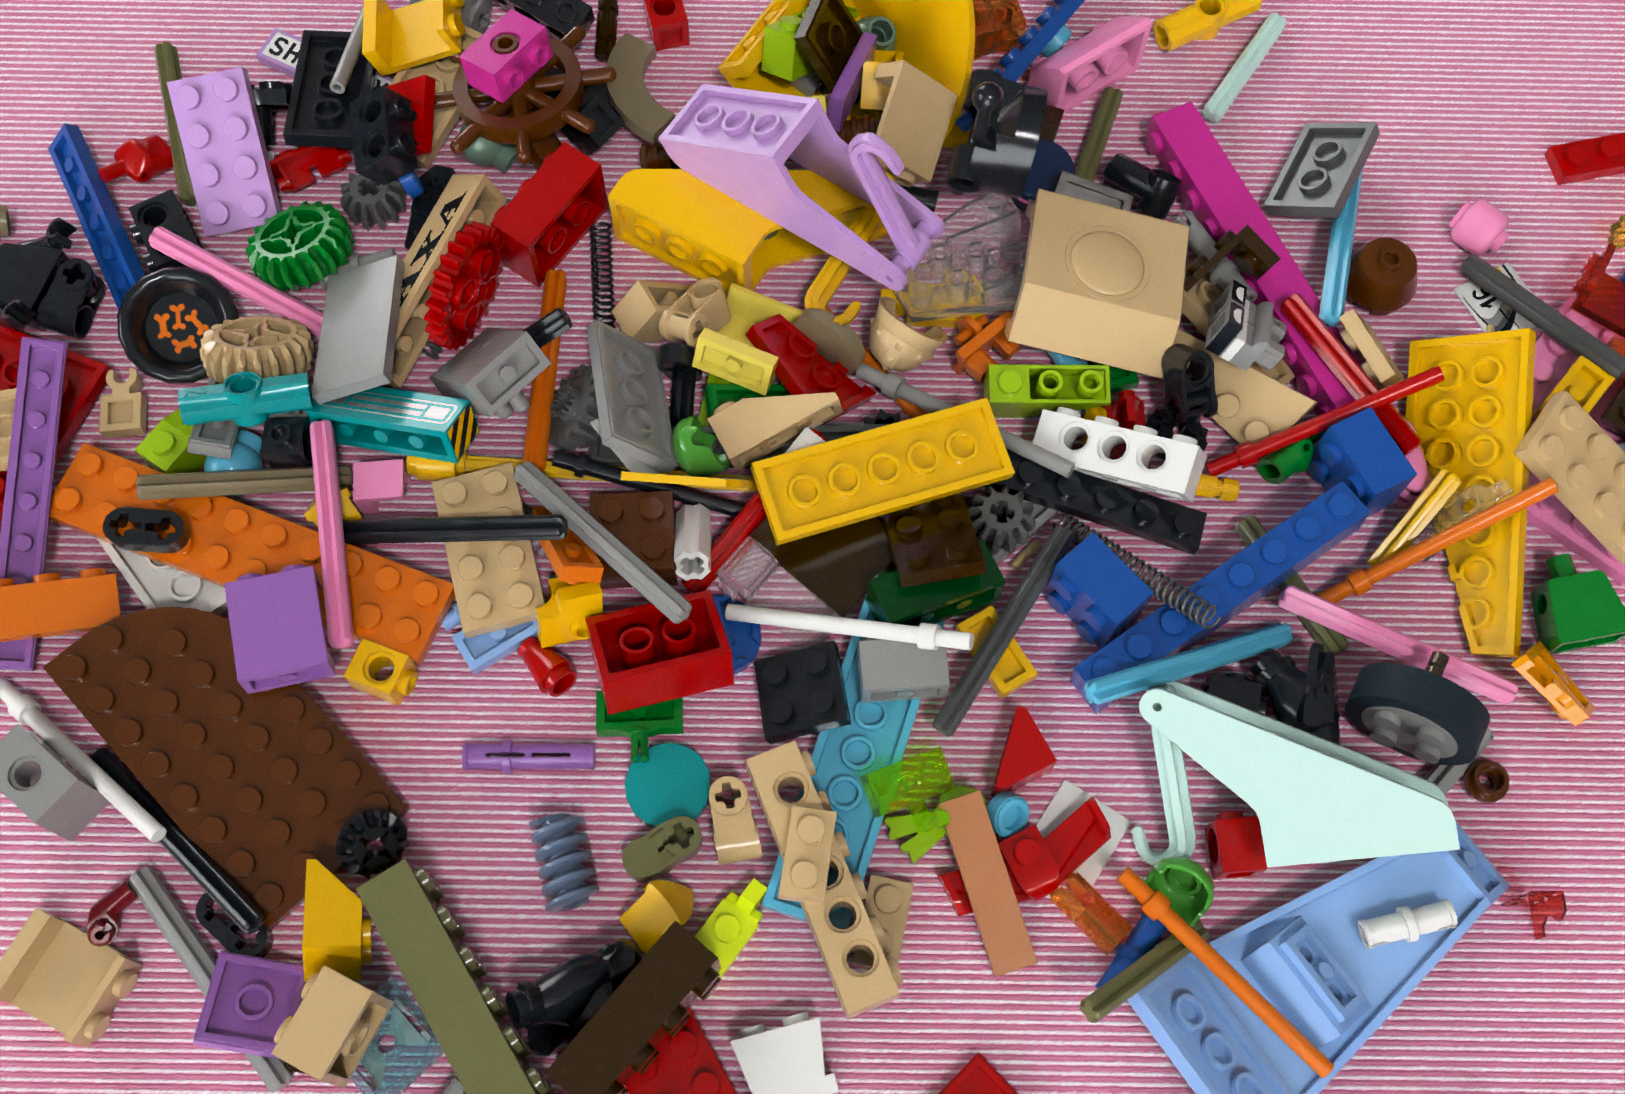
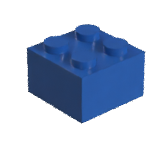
(1364, 459)
(1097, 591)

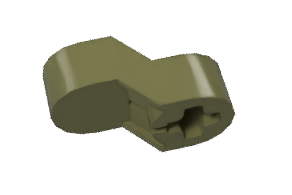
(678, 837)

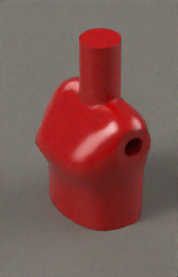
(139, 160)

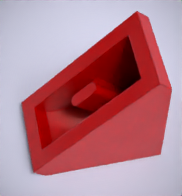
(1024, 754)

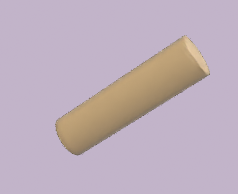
(1025, 555)

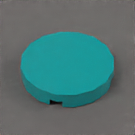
(668, 785)

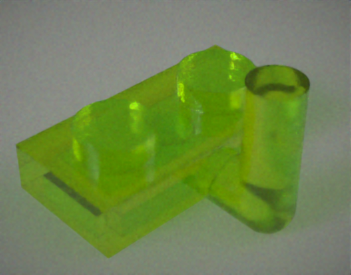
(909, 785)

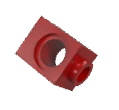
(667, 23)
(1235, 846)

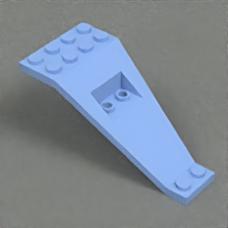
(1313, 972)

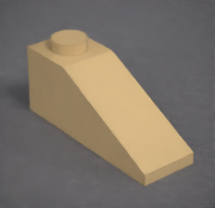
(766, 423)

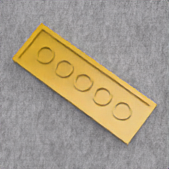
(881, 470)

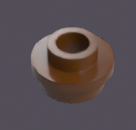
(1494, 773)

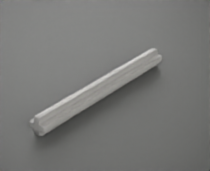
(604, 543)
(195, 957)

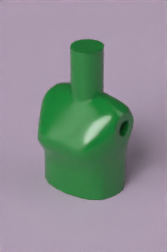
(1288, 461)

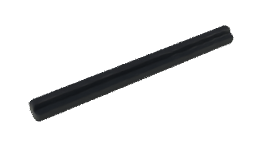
(455, 529)
(185, 851)

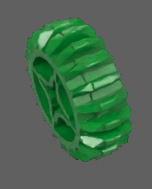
(300, 246)

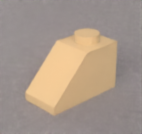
(643, 306)

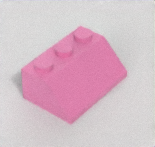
(1091, 62)

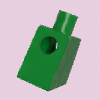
(1576, 608)

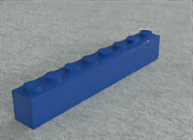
(1232, 586)

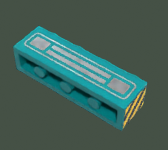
(401, 422)

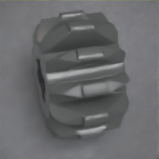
(372, 202)
(1015, 519)

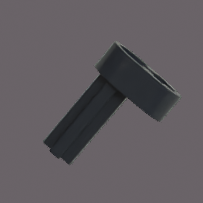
(676, 363)

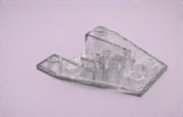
(972, 264)

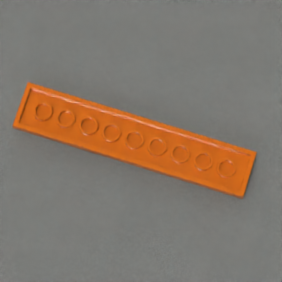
(231, 539)

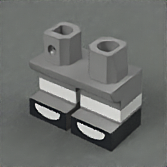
(1244, 331)

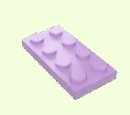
(224, 150)

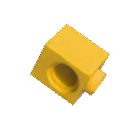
(370, 660)

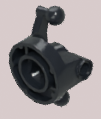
(1001, 136)

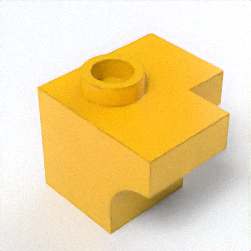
(565, 613)

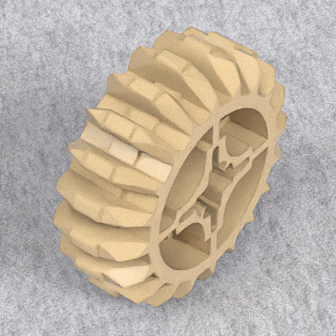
(256, 345)

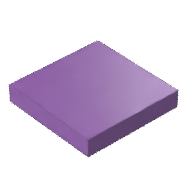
(248, 1003)

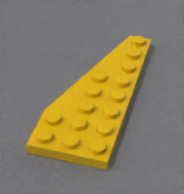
(1472, 430)

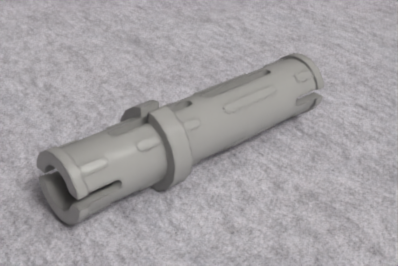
(1202, 244)

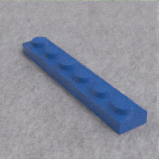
(1031, 45)
(95, 211)

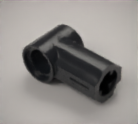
(1151, 188)

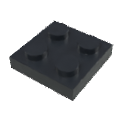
(802, 692)

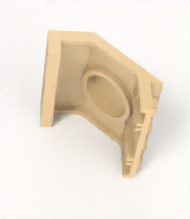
(1100, 283)

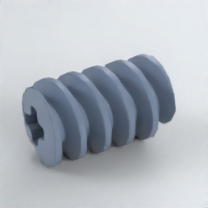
(562, 862)

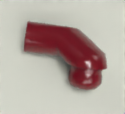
(106, 914)

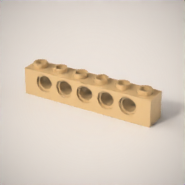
(855, 990)

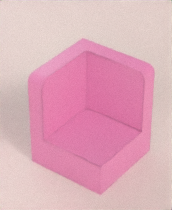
(378, 482)

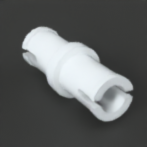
(1407, 923)

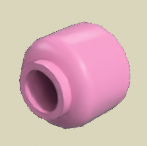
(1479, 227)

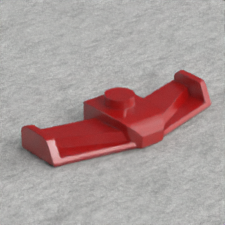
(1041, 864)

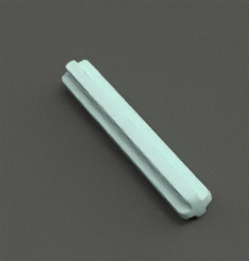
(1244, 67)

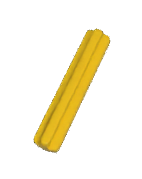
(1417, 516)

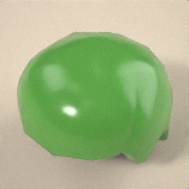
(694, 449)
(1184, 885)

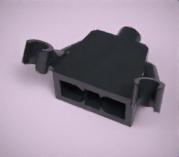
(28, 273)

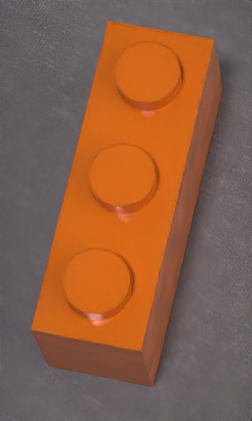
(57, 605)

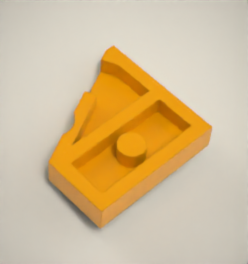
(1553, 683)

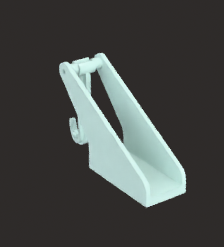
(1308, 792)

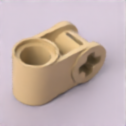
(697, 308)
(734, 828)

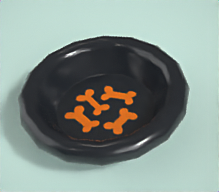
(166, 319)

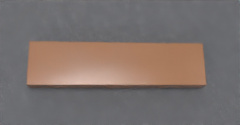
(988, 884)

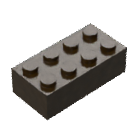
(638, 1016)

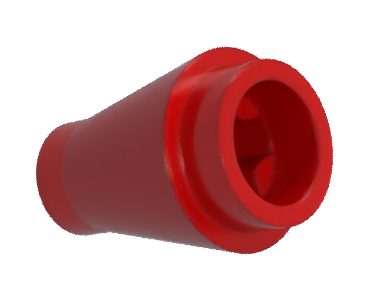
(548, 668)

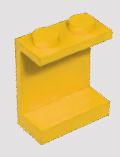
(411, 33)

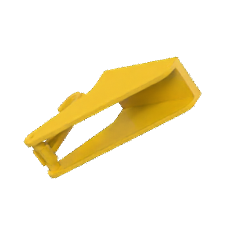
(719, 238)

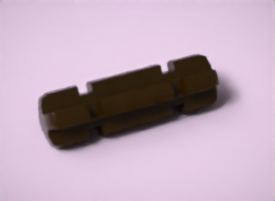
(606, 28)

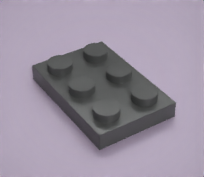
(1322, 169)

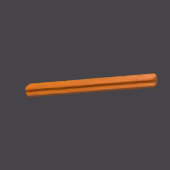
(544, 384)

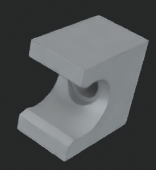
(45, 785)

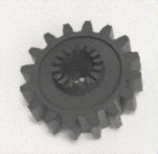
(573, 410)

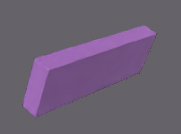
(850, 81)

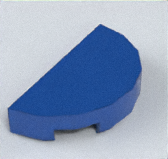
(742, 636)

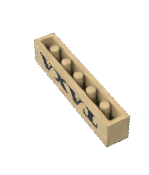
(462, 202)

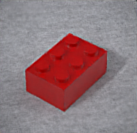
(551, 213)
(651, 660)

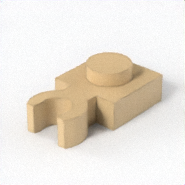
(124, 410)

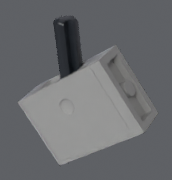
(500, 365)

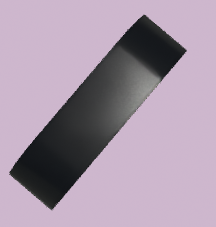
(148, 522)
(227, 933)

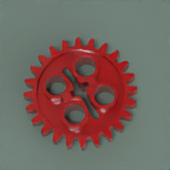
(464, 285)

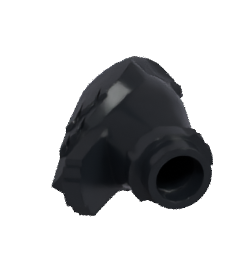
(1302, 698)
(569, 995)

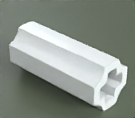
(692, 542)

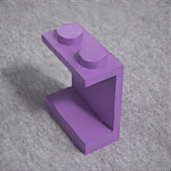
(278, 629)

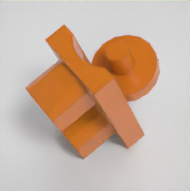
(980, 341)

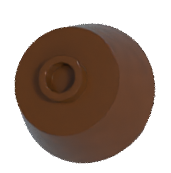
(1382, 276)

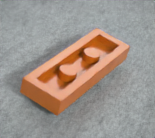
(571, 557)

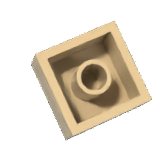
(331, 1027)

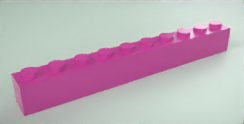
(1224, 204)

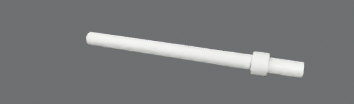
(926, 635)
(28, 711)

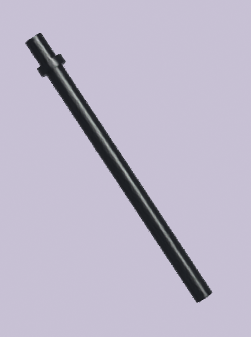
(584, 466)

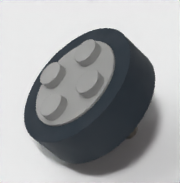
(1418, 711)

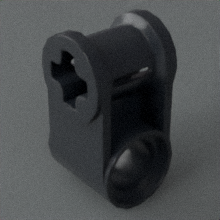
(71, 305)
(1188, 390)

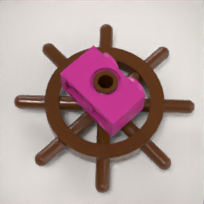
(510, 68)

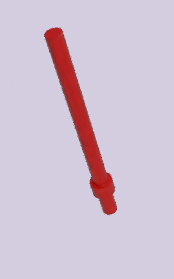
(1248, 454)

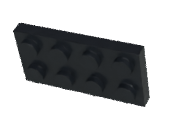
(314, 111)

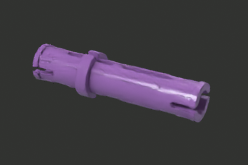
(478, 756)

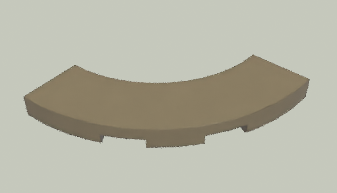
(628, 91)

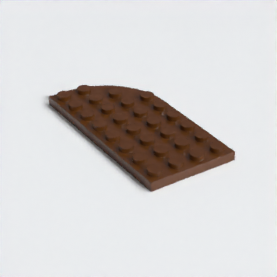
(238, 772)

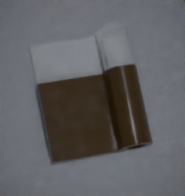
(807, 575)

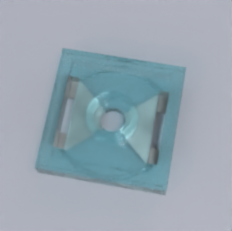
(412, 1051)

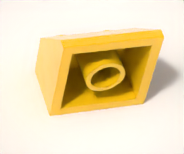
(333, 925)

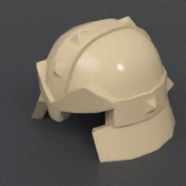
(897, 343)

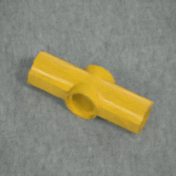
(1200, 21)

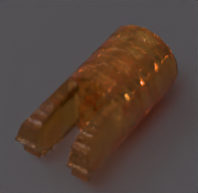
(1091, 913)

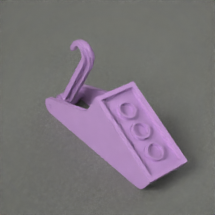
(740, 148)

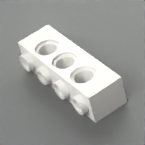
(1175, 478)

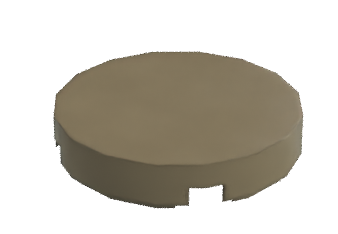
(832, 340)

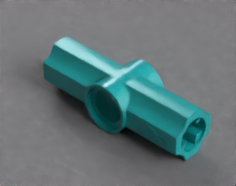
(245, 399)

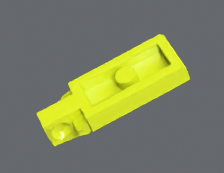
(733, 924)

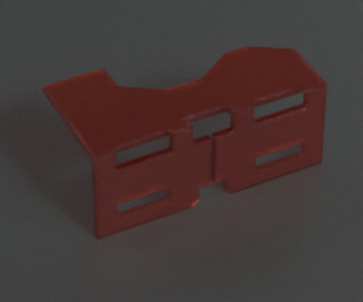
(1542, 910)

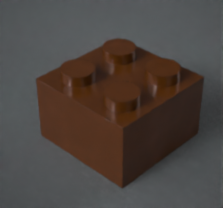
(644, 525)

